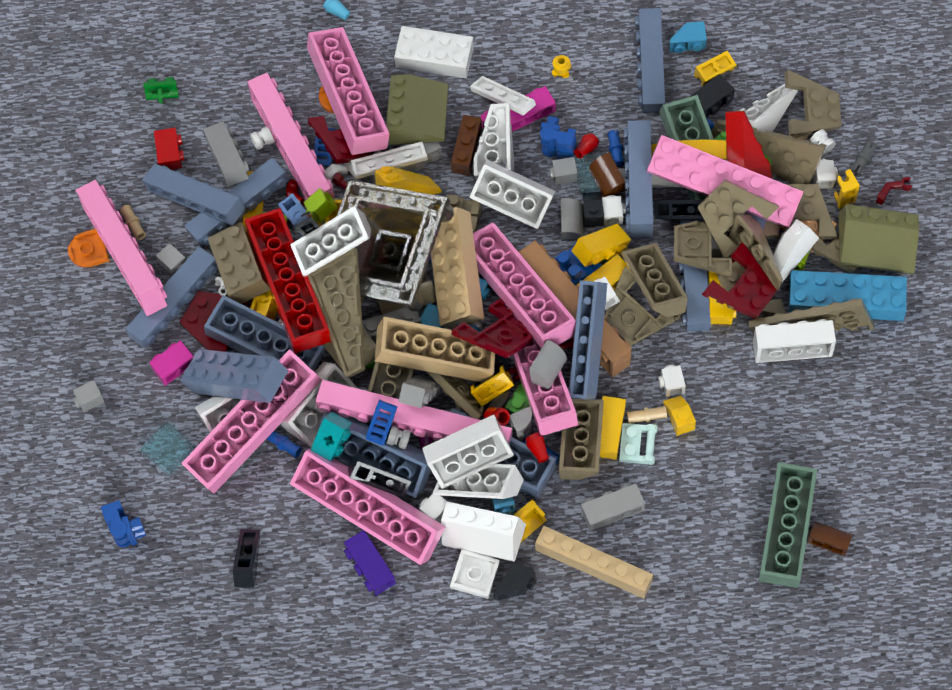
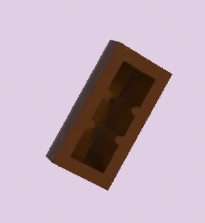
(607, 175)
(829, 538)

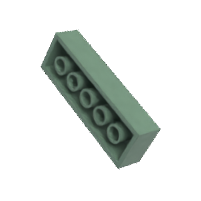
(686, 121)
(788, 525)

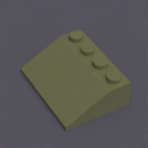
(416, 110)
(878, 238)

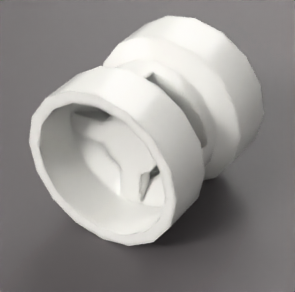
(821, 137)
(262, 138)

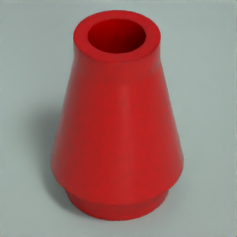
(587, 144)
(536, 445)

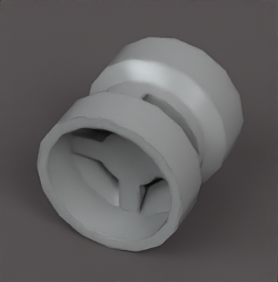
(394, 435)

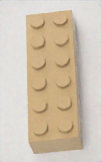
(456, 272)
(431, 350)

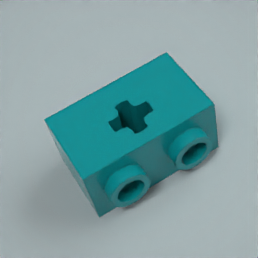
(331, 436)

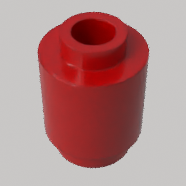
(501, 414)

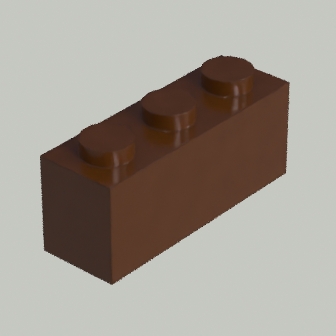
(466, 145)

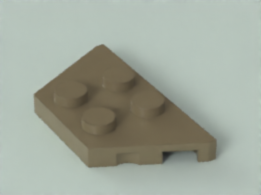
(460, 392)

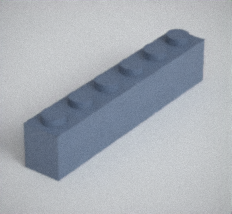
(651, 60)
(252, 191)
(194, 194)
(694, 283)
(179, 290)
(588, 339)

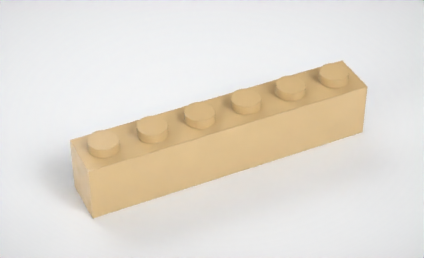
(594, 562)

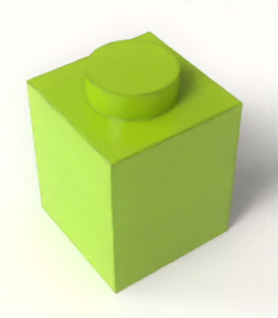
(321, 204)

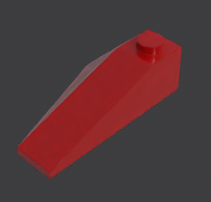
(743, 146)

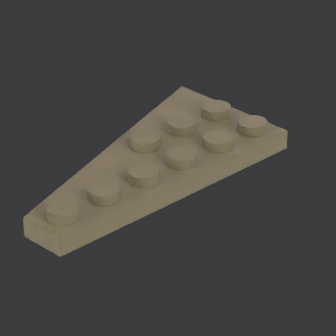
(790, 157)
(339, 298)
(845, 314)

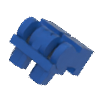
(555, 141)
(573, 266)
(122, 529)

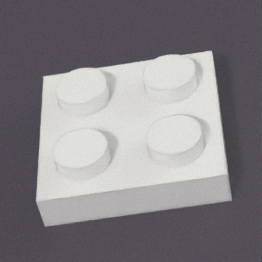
(474, 574)

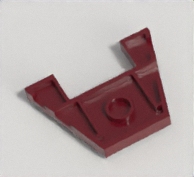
(334, 141)
(751, 290)
(197, 316)
(502, 337)

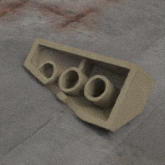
(749, 232)

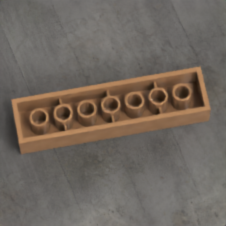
(614, 351)

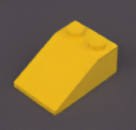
(405, 180)

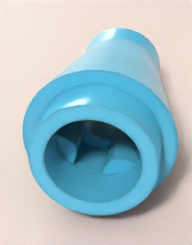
(336, 8)

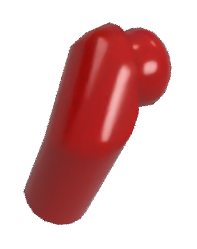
(292, 187)

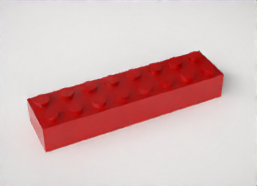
(287, 285)

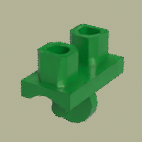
(161, 90)

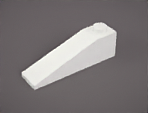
(768, 112)
(496, 139)
(793, 246)

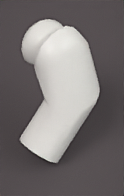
(333, 168)
(219, 282)

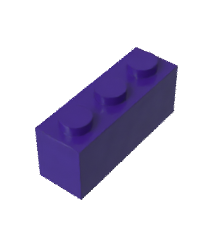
(368, 563)

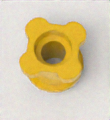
(561, 66)

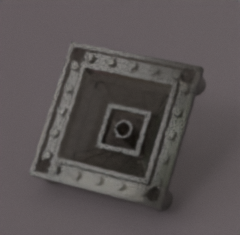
(400, 239)

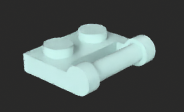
(631, 443)

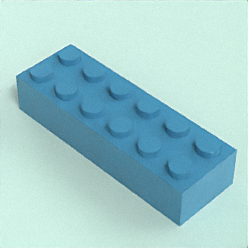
(881, 294)

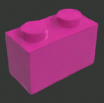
(171, 362)

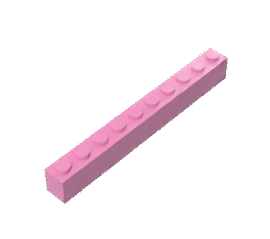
(421, 421)

